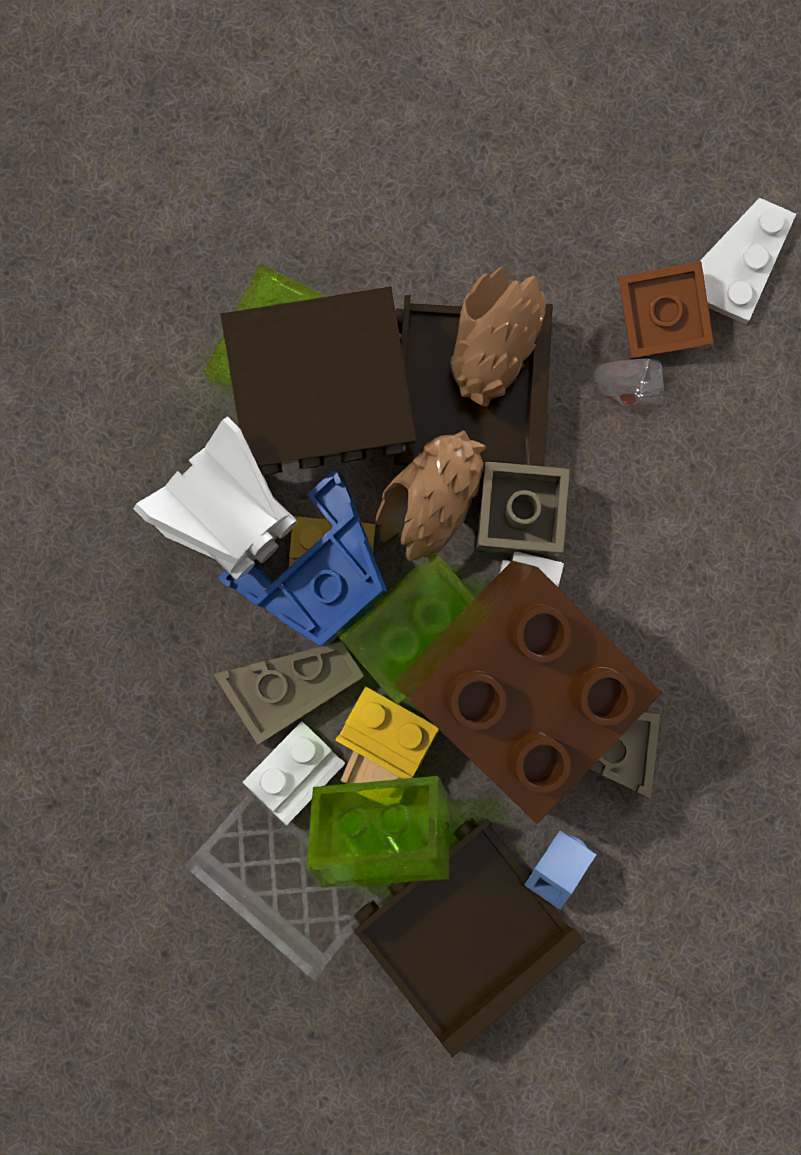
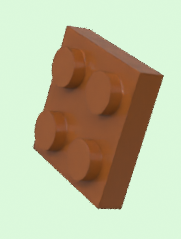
(665, 310)

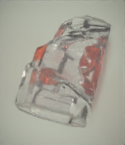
(631, 382)

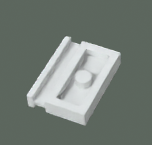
(291, 771)

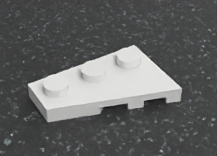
(744, 259)

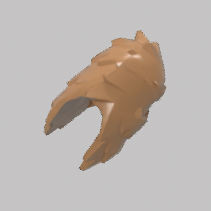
(496, 334)
(432, 495)

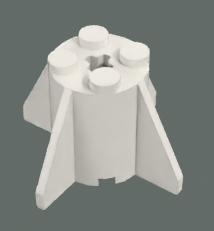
(221, 505)

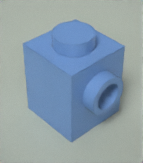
(560, 869)

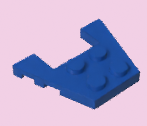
(330, 581)

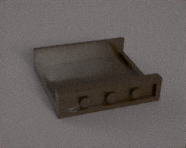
(319, 379)
(511, 424)
(467, 941)

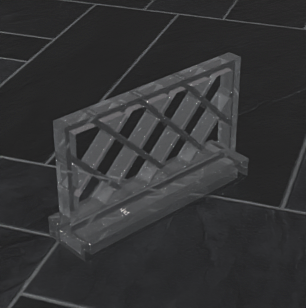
(258, 912)

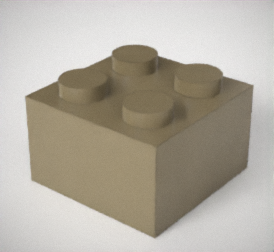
(522, 509)

